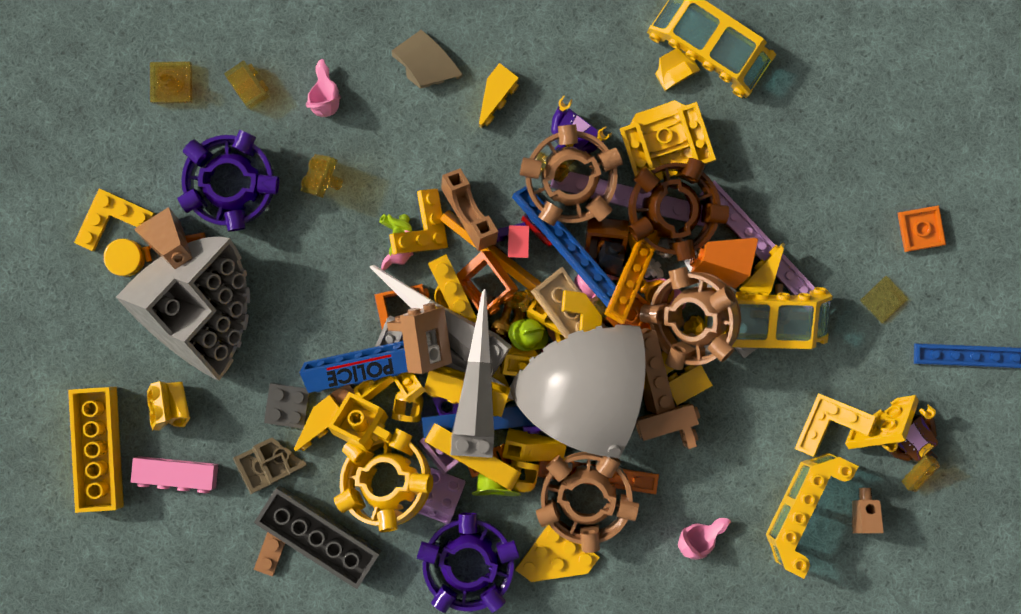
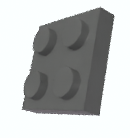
(287, 405)

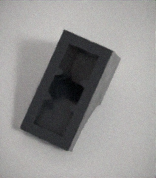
(612, 258)

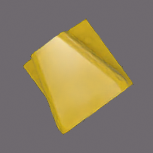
(167, 405)

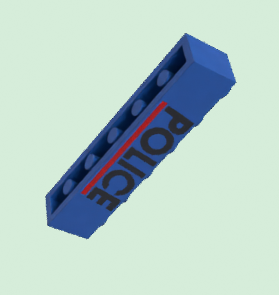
(354, 367)

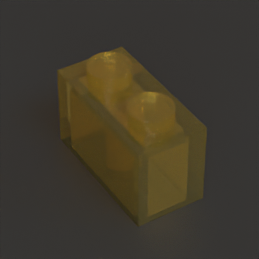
(247, 85)

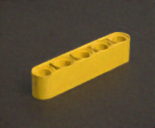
(489, 467)

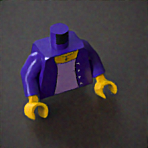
(568, 117)

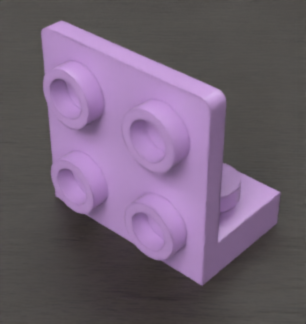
(443, 497)

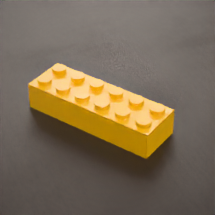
(95, 449)

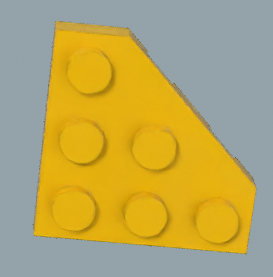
(890, 425)
(555, 558)

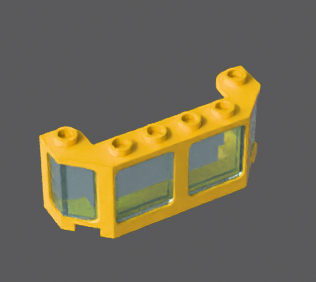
(715, 41)
(782, 319)
(799, 506)

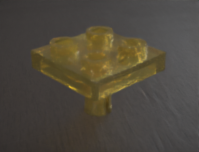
(170, 82)
(320, 176)

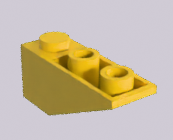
(497, 88)
(765, 273)
(317, 422)
(531, 447)

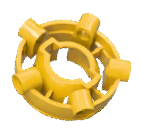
(386, 508)

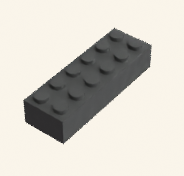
(317, 536)

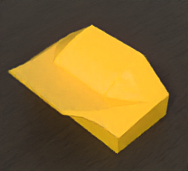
(675, 68)
(516, 360)

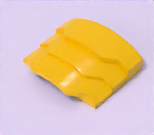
(667, 136)

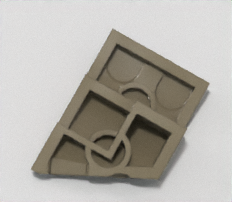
(425, 61)
(270, 465)

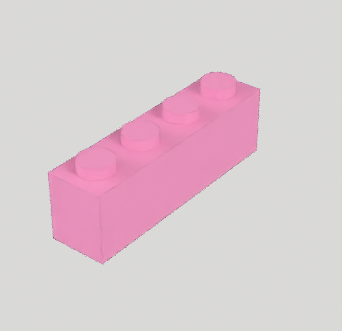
(174, 473)

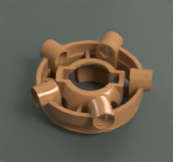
(599, 205)
(719, 304)
(598, 475)

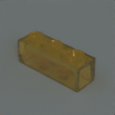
(920, 473)

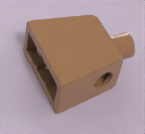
(866, 521)

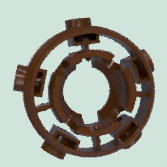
(651, 219)

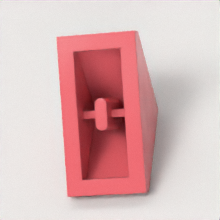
(518, 241)

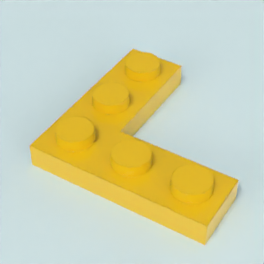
(102, 208)
(433, 235)
(406, 382)
(829, 410)

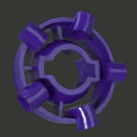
(199, 154)
(469, 538)

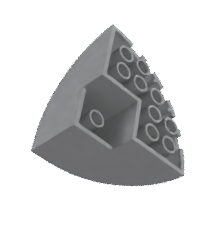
(195, 307)
(586, 389)

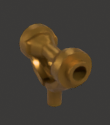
(502, 325)

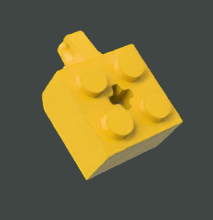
(369, 423)

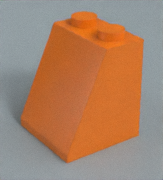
(726, 260)

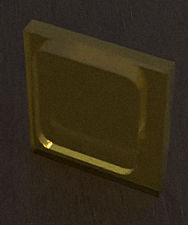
(883, 299)

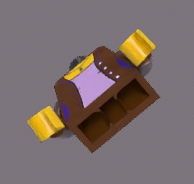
(920, 438)

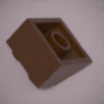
(606, 229)

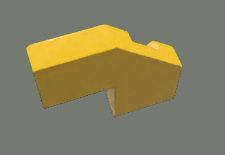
(580, 304)

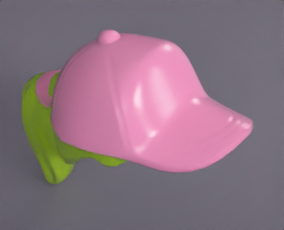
(398, 227)

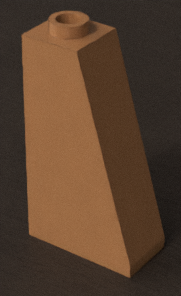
(166, 237)

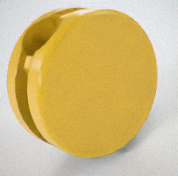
(124, 257)

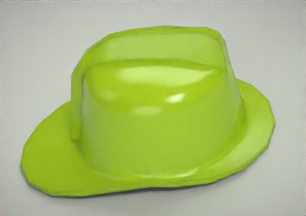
(528, 335)
(488, 487)

